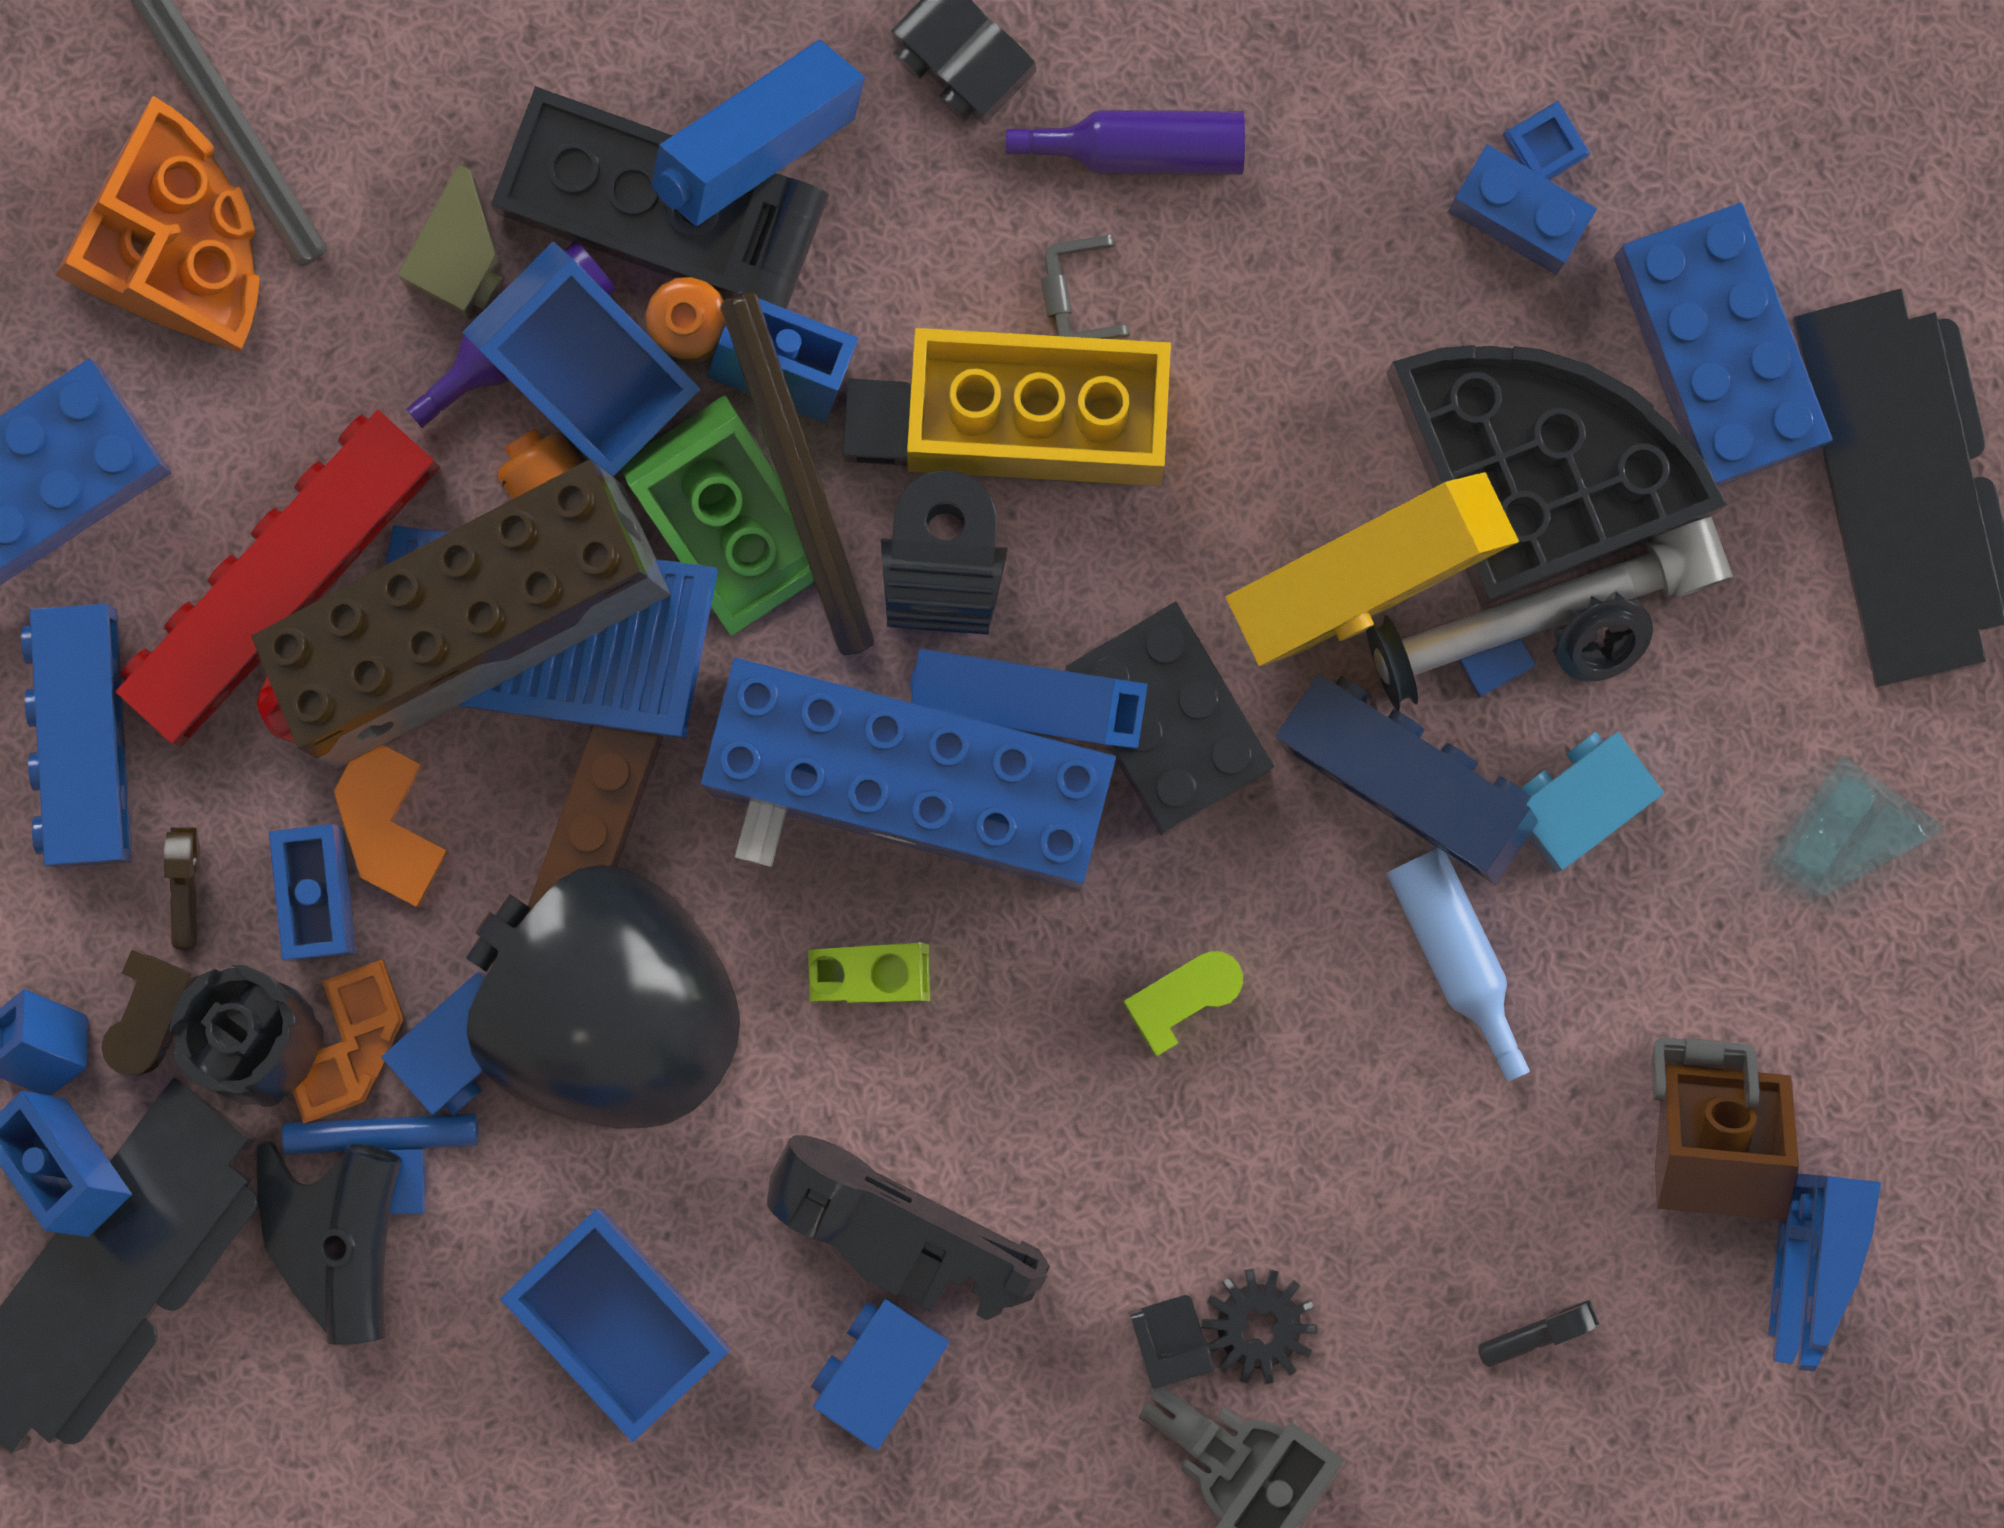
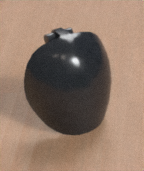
(602, 1002)

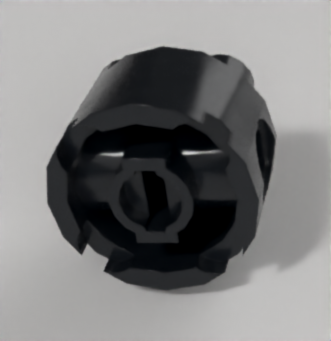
(245, 1035)

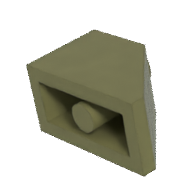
(456, 251)

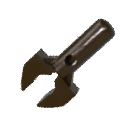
(181, 865)

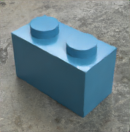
(1588, 798)

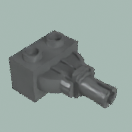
(1258, 1475)

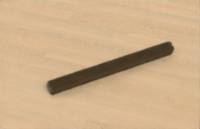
(797, 472)

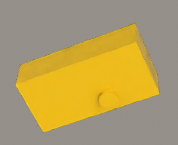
(1039, 406)
(1372, 569)

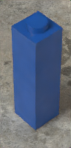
(757, 132)
(1031, 697)

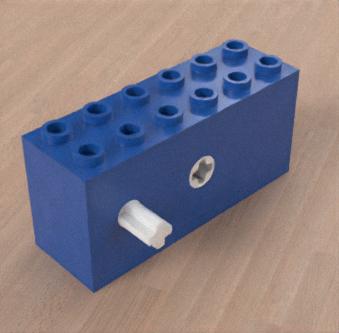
(902, 776)

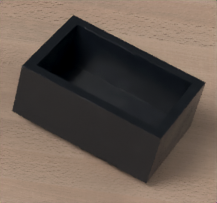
(1192, 731)

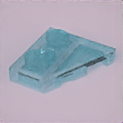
(1849, 830)

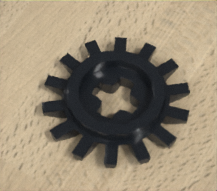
(1285, 1331)

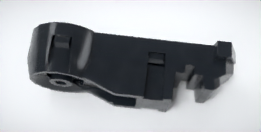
(895, 1232)

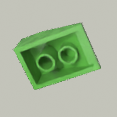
(723, 510)

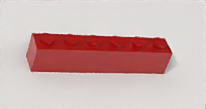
(283, 571)

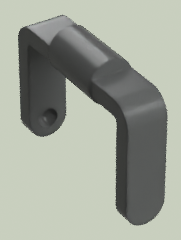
(1056, 290)
(1705, 1053)

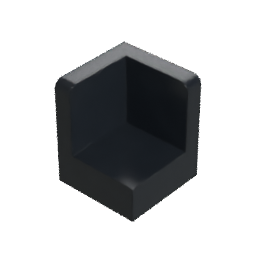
(877, 422)
(1171, 1341)

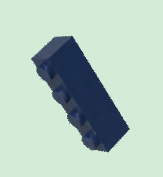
(1407, 777)

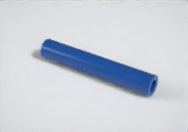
(380, 1132)

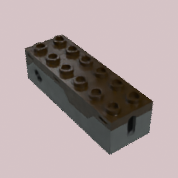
(457, 616)

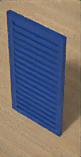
(624, 678)

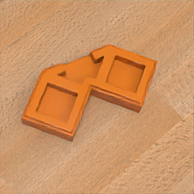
(383, 851)
(369, 1025)

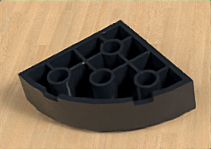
(1565, 449)

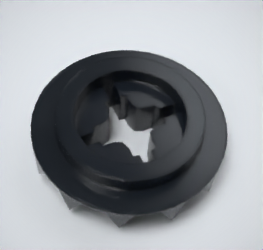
(1624, 642)

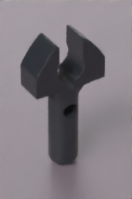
(1555, 1329)

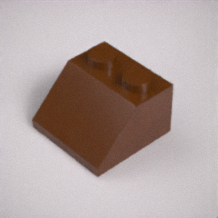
(1718, 1151)

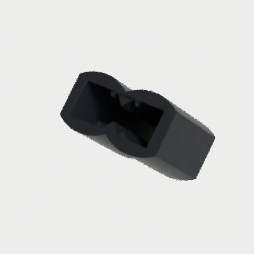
(964, 54)

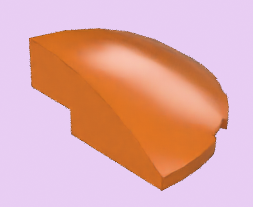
(170, 235)

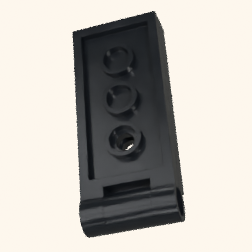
(591, 184)

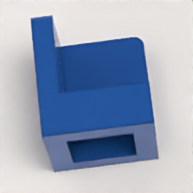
(41, 1043)

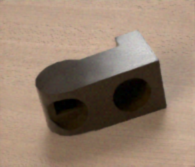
(143, 1034)

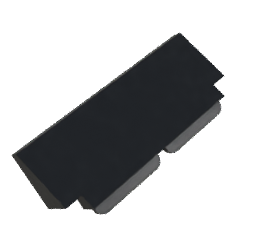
(1909, 512)
(84, 1304)

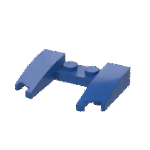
(1819, 1263)

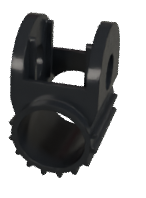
(943, 581)

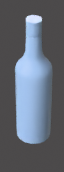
(1458, 951)

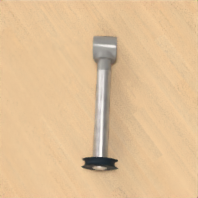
(1673, 564)

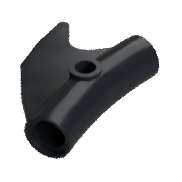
(332, 1236)

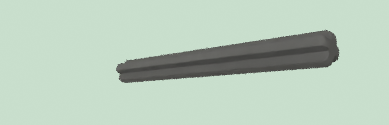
(232, 129)

